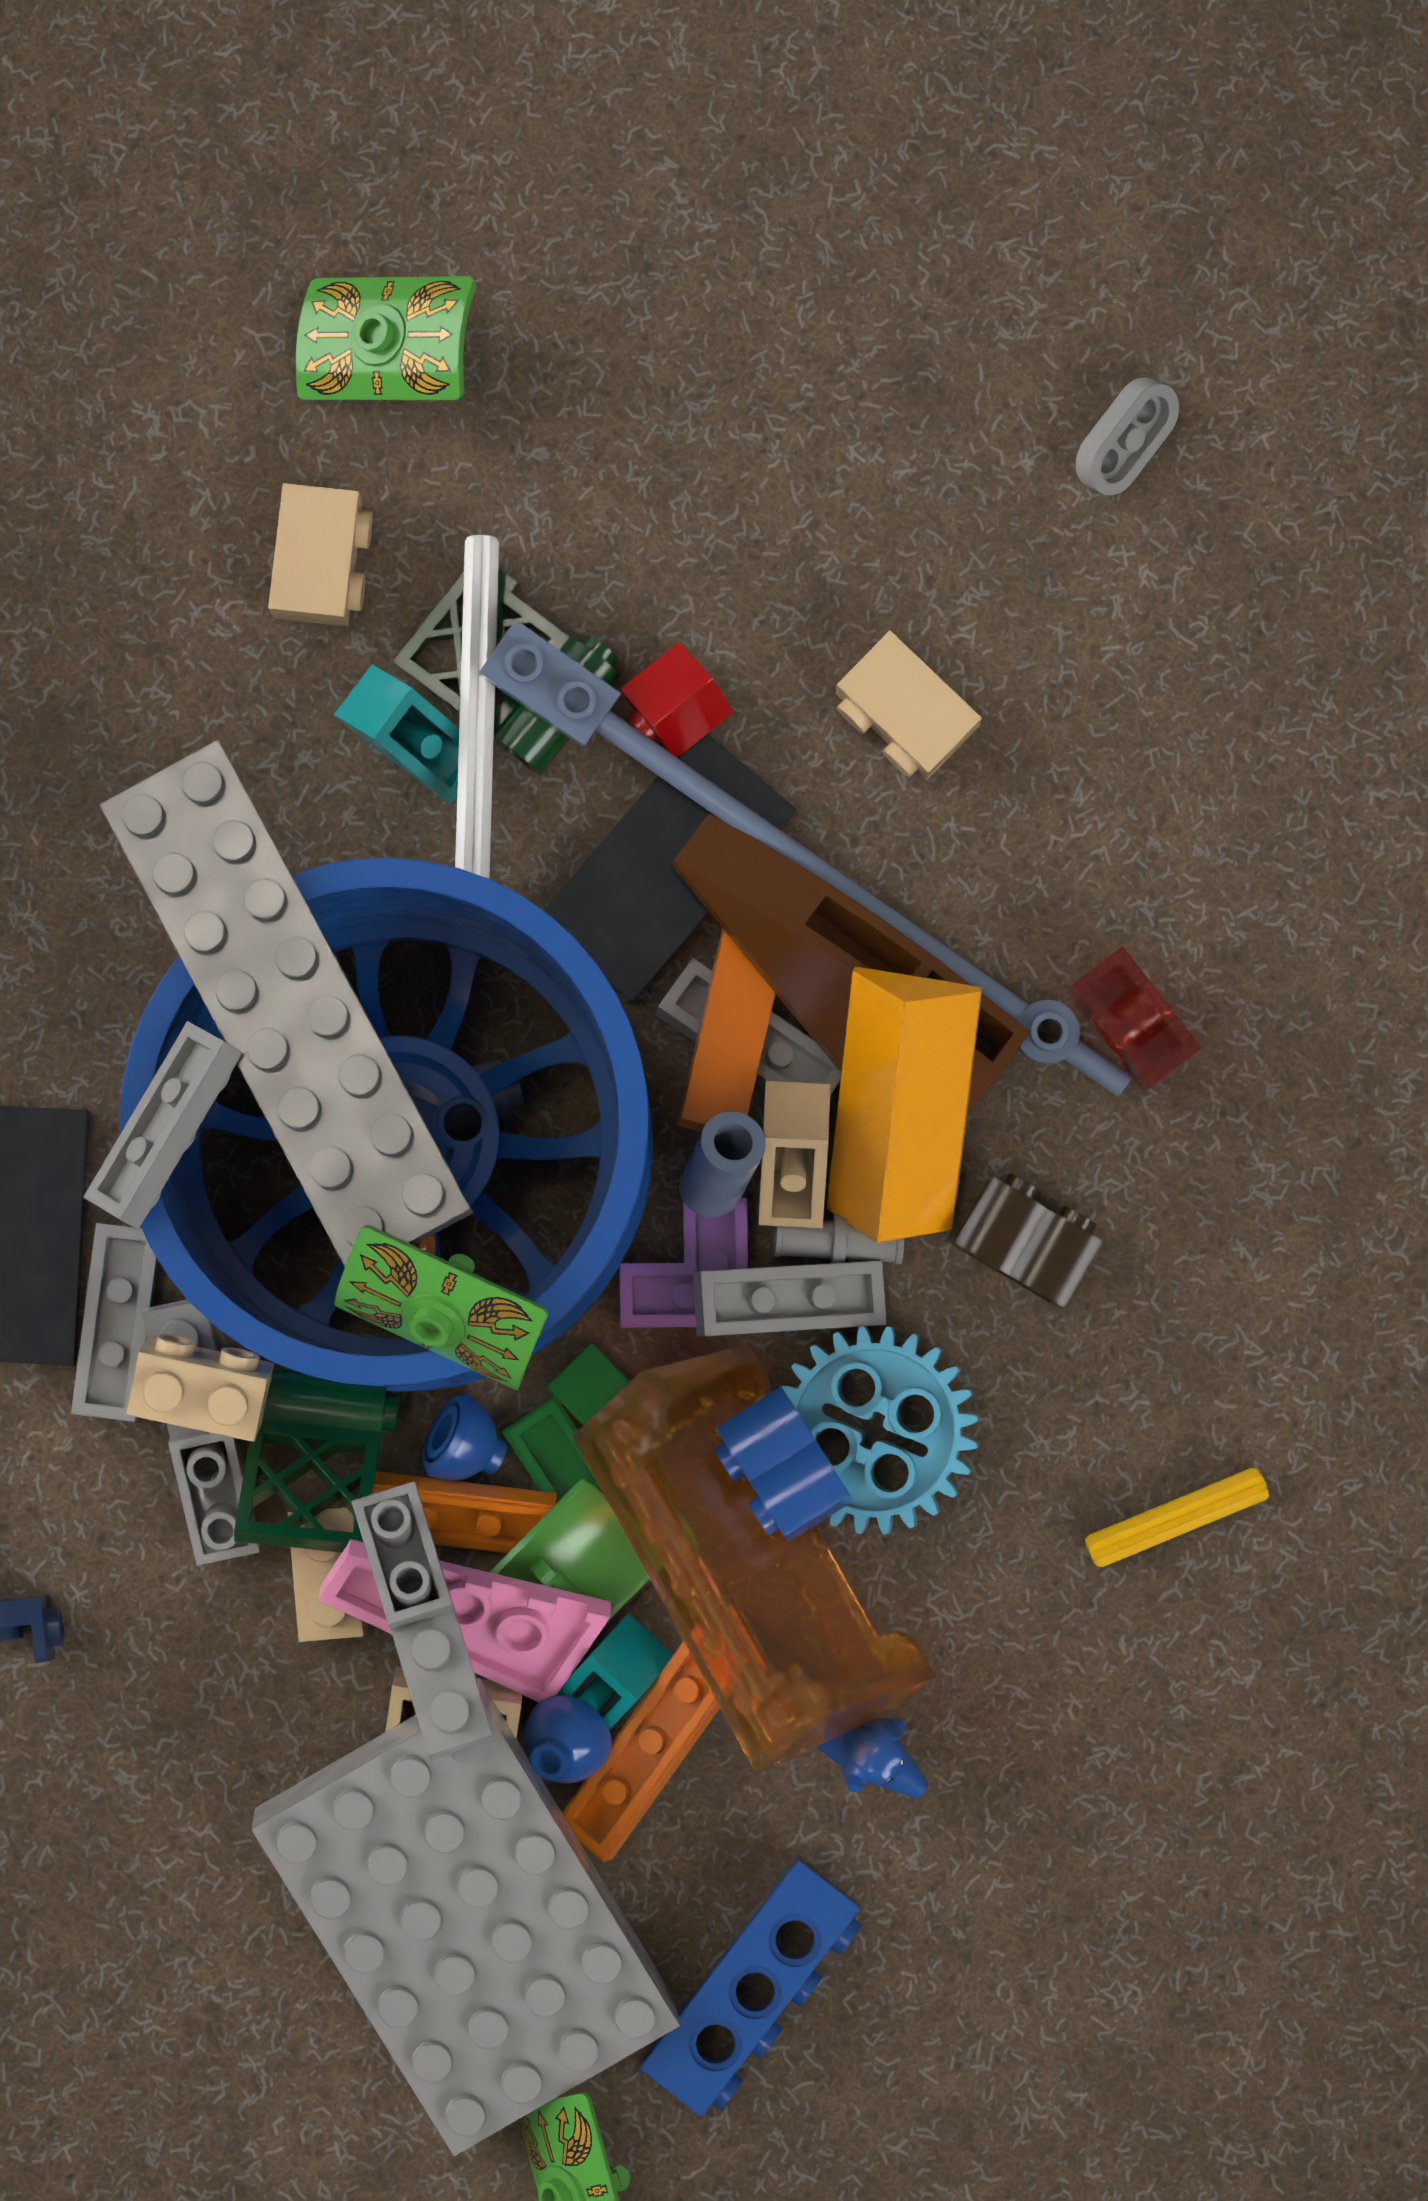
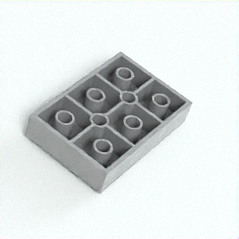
(466, 1924)

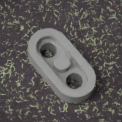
(1127, 436)

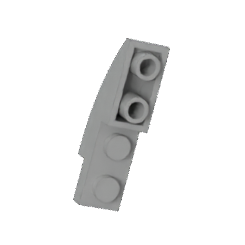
(205, 1463)
(422, 1620)

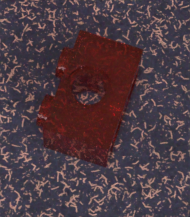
(1133, 1019)

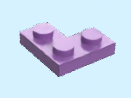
(664, 1292)

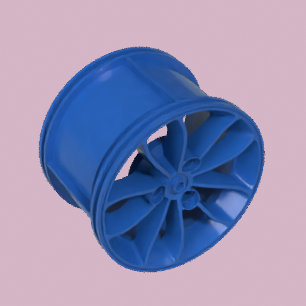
(364, 909)

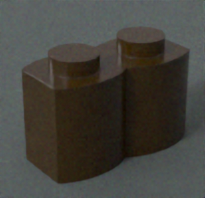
(1028, 1241)

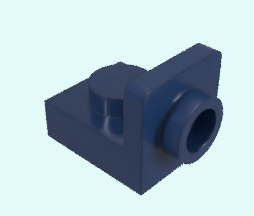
(45, 1624)

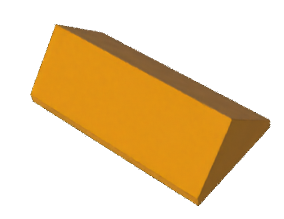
(903, 1103)

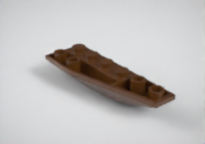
(811, 938)

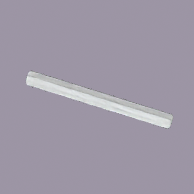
(476, 706)

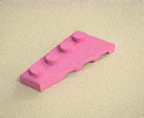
(511, 1627)

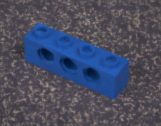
(798, 1896)

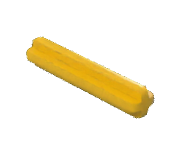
(1177, 1517)

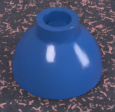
(462, 1441)
(566, 1739)

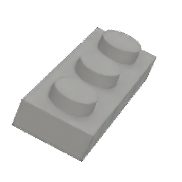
(786, 1051)
(163, 1125)
(789, 1298)
(113, 1329)

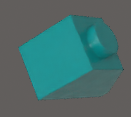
(404, 730)
(618, 1670)

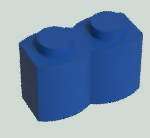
(783, 1466)

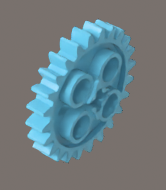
(896, 1375)

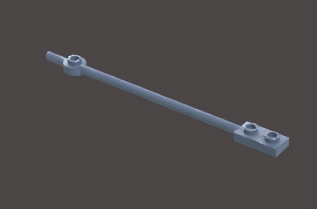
(581, 704)

